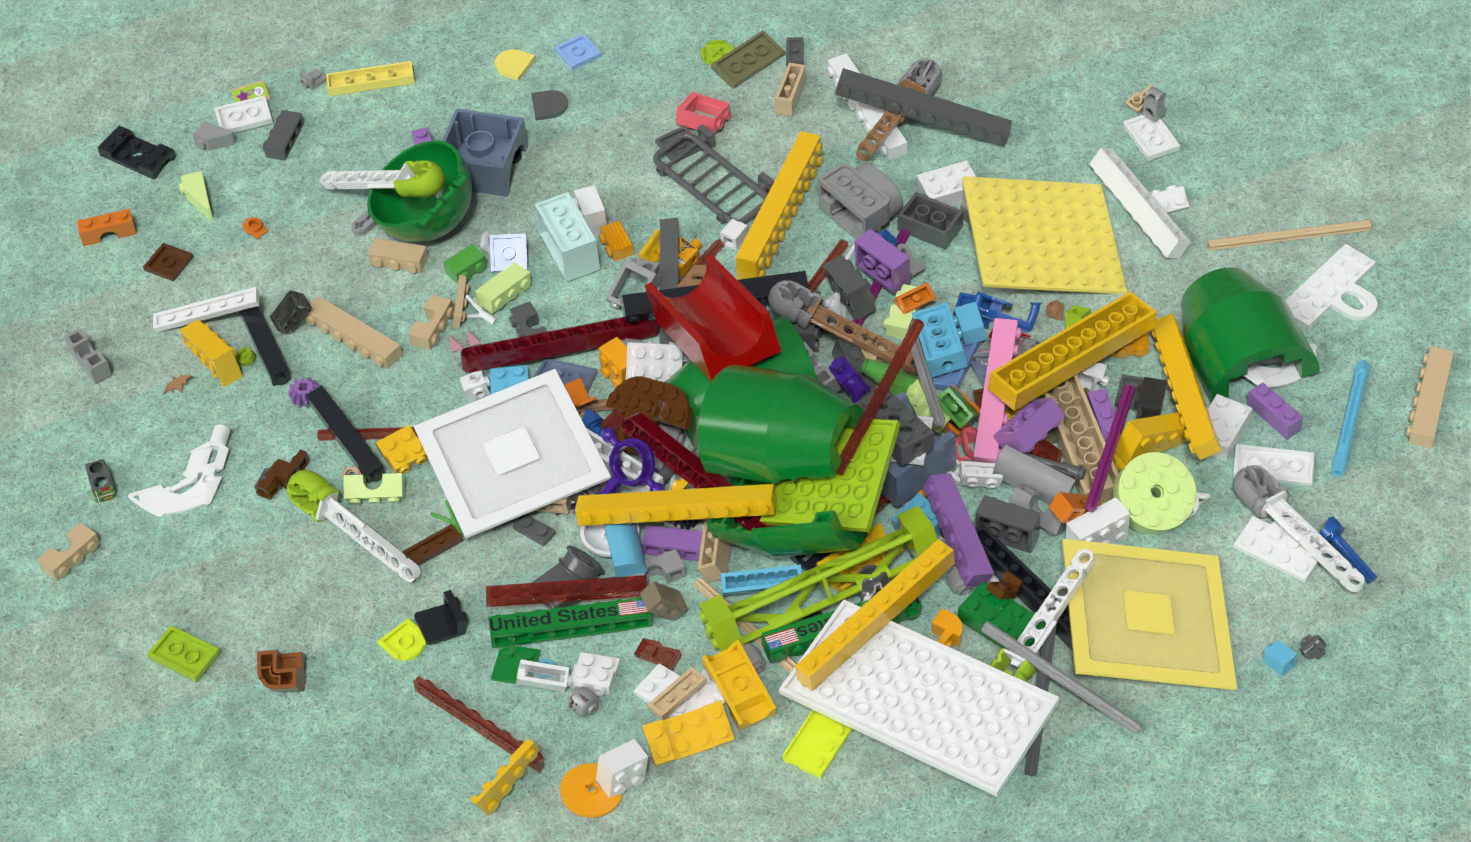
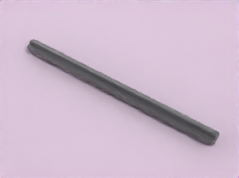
(1043, 683)

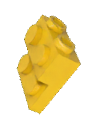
(402, 450)

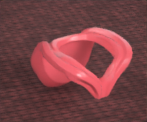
(966, 437)

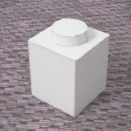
(734, 234)

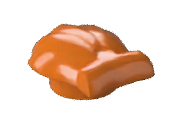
(254, 227)

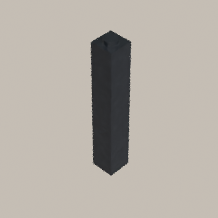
(265, 345)
(345, 434)

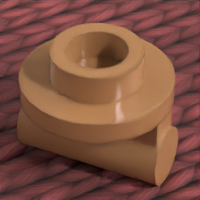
(1055, 310)

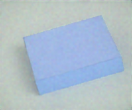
(577, 51)

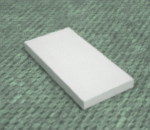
(1282, 464)

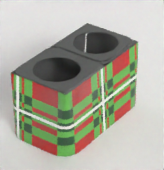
(97, 469)

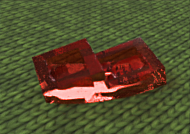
(654, 653)

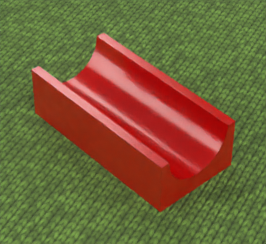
(716, 322)

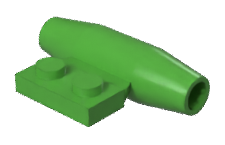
(876, 371)

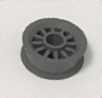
(580, 564)

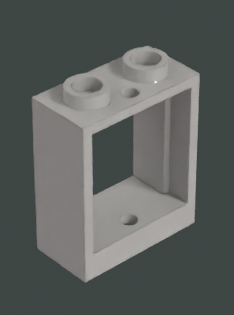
(622, 276)

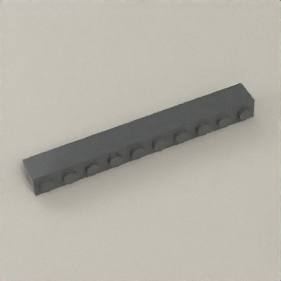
(923, 107)

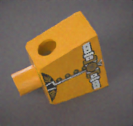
(687, 254)

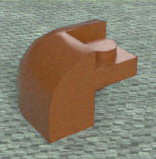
(281, 671)

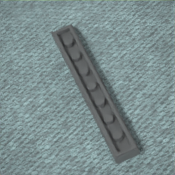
(669, 261)

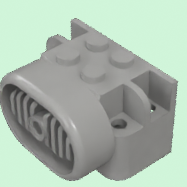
(860, 198)

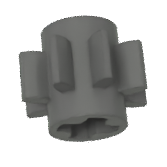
(1313, 646)

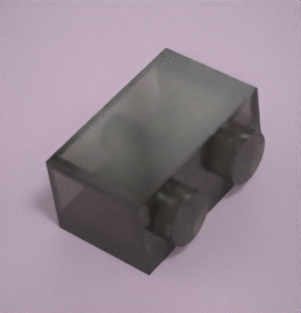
(290, 312)
(1151, 397)

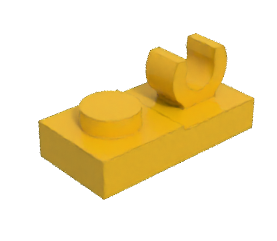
(650, 248)

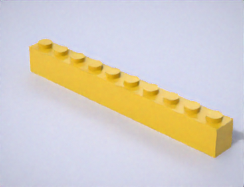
(1186, 387)
(676, 505)
(874, 615)

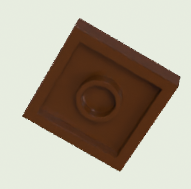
(168, 262)

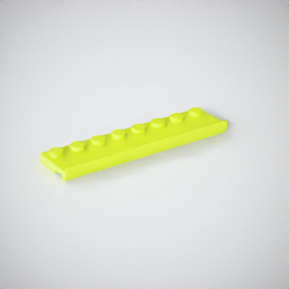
(816, 744)

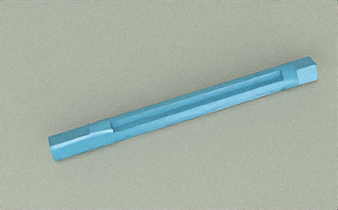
(1348, 428)

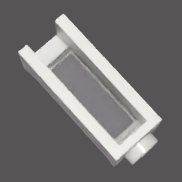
(543, 675)

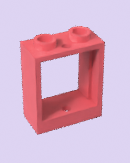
(696, 102)

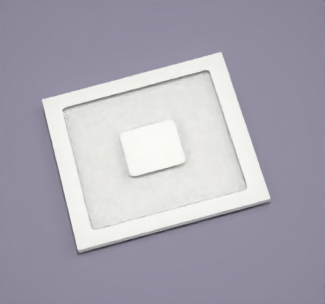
(511, 453)

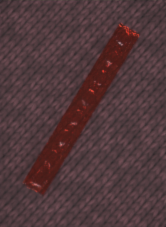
(565, 591)
(472, 719)

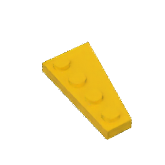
(506, 776)

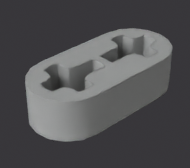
(365, 221)

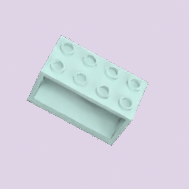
(567, 236)

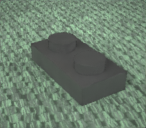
(795, 50)
(534, 529)

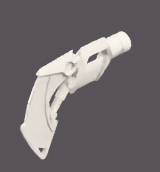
(1275, 377)
(164, 501)

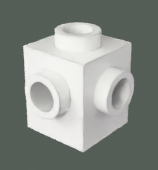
(475, 385)

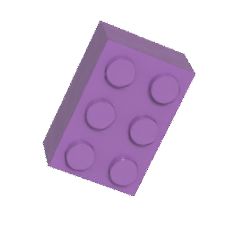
(882, 261)
(1030, 425)

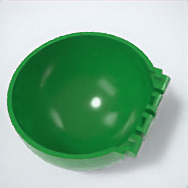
(424, 217)

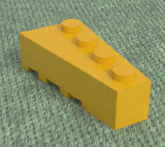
(212, 351)
(1150, 435)

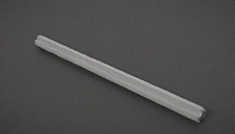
(927, 384)
(1062, 678)

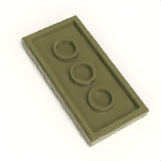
(748, 59)

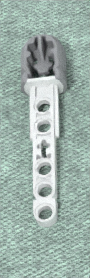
(1254, 483)

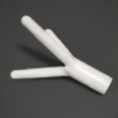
(482, 314)

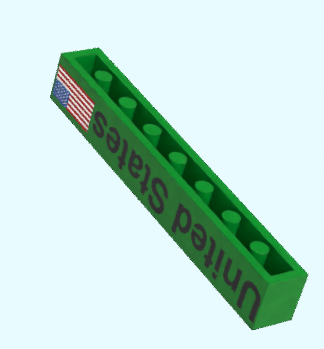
(568, 622)
(798, 636)

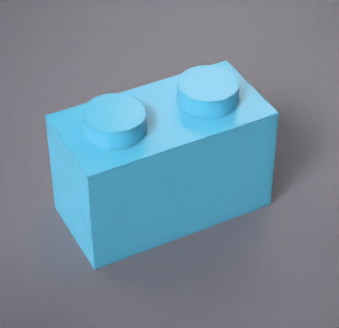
(969, 323)

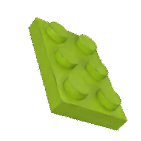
(183, 653)

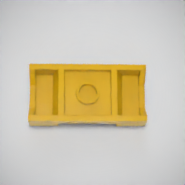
(739, 686)
(688, 733)

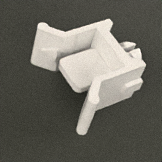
(1093, 377)

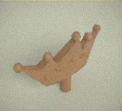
(177, 383)

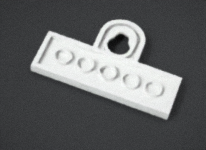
(1330, 284)

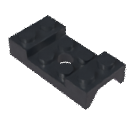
(122, 145)

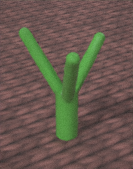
(453, 520)

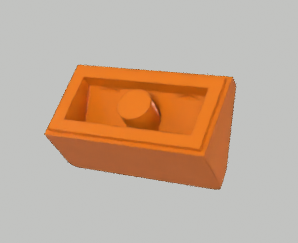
(914, 298)

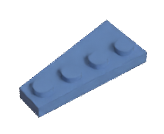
(956, 377)

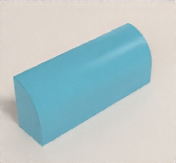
(625, 549)
(756, 580)

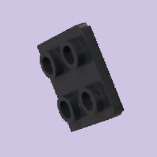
(442, 621)

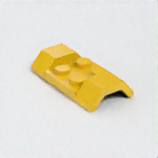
(875, 533)

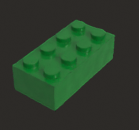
(1004, 614)

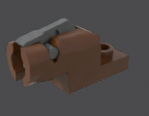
(279, 474)

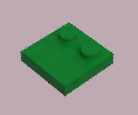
(508, 661)

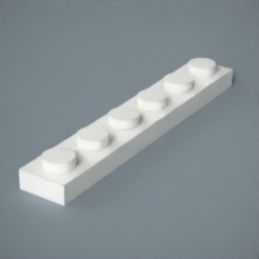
(206, 309)

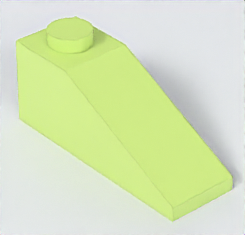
(195, 192)

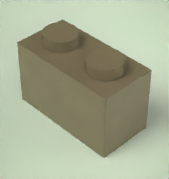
(663, 601)

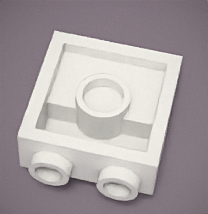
(595, 673)

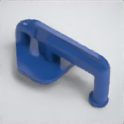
(995, 311)

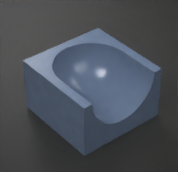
(487, 147)
(908, 480)

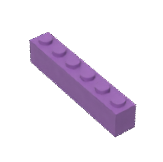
(958, 529)

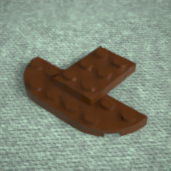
(655, 400)

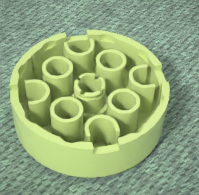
(1173, 488)

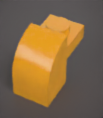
(948, 628)

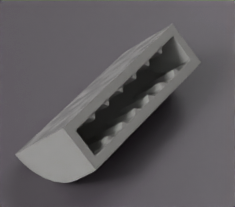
(1022, 469)

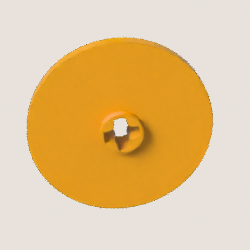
(578, 800)

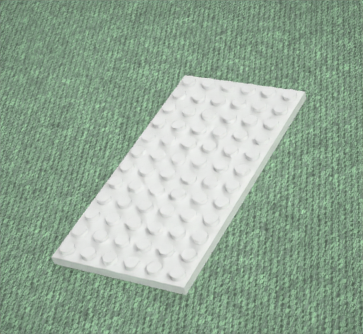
(930, 703)

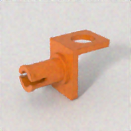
(578, 392)

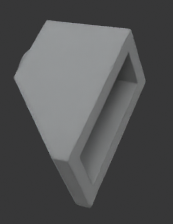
(213, 137)

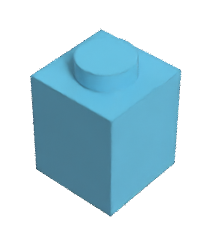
(1279, 657)

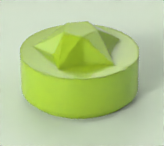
(245, 356)

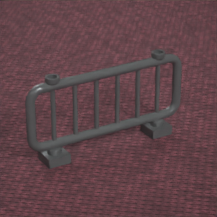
(706, 141)

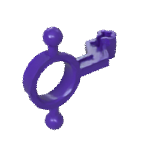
(619, 478)

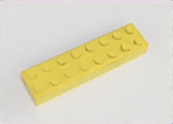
(370, 78)

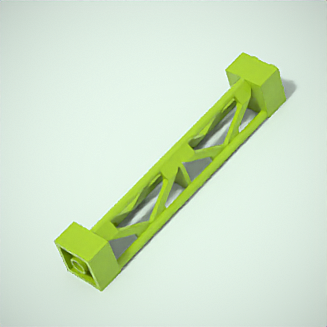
(721, 619)

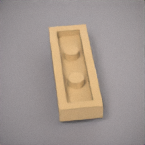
(460, 302)
(676, 693)

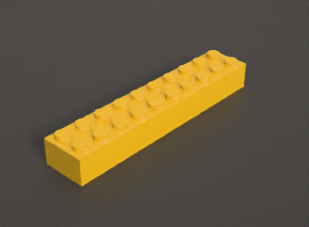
(779, 207)
(1072, 350)

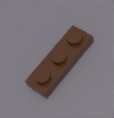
(433, 545)

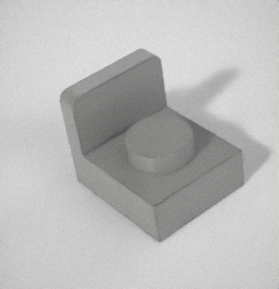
(313, 79)

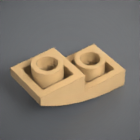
(1136, 102)

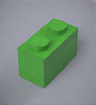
(465, 263)
(957, 407)

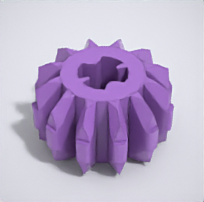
(300, 389)

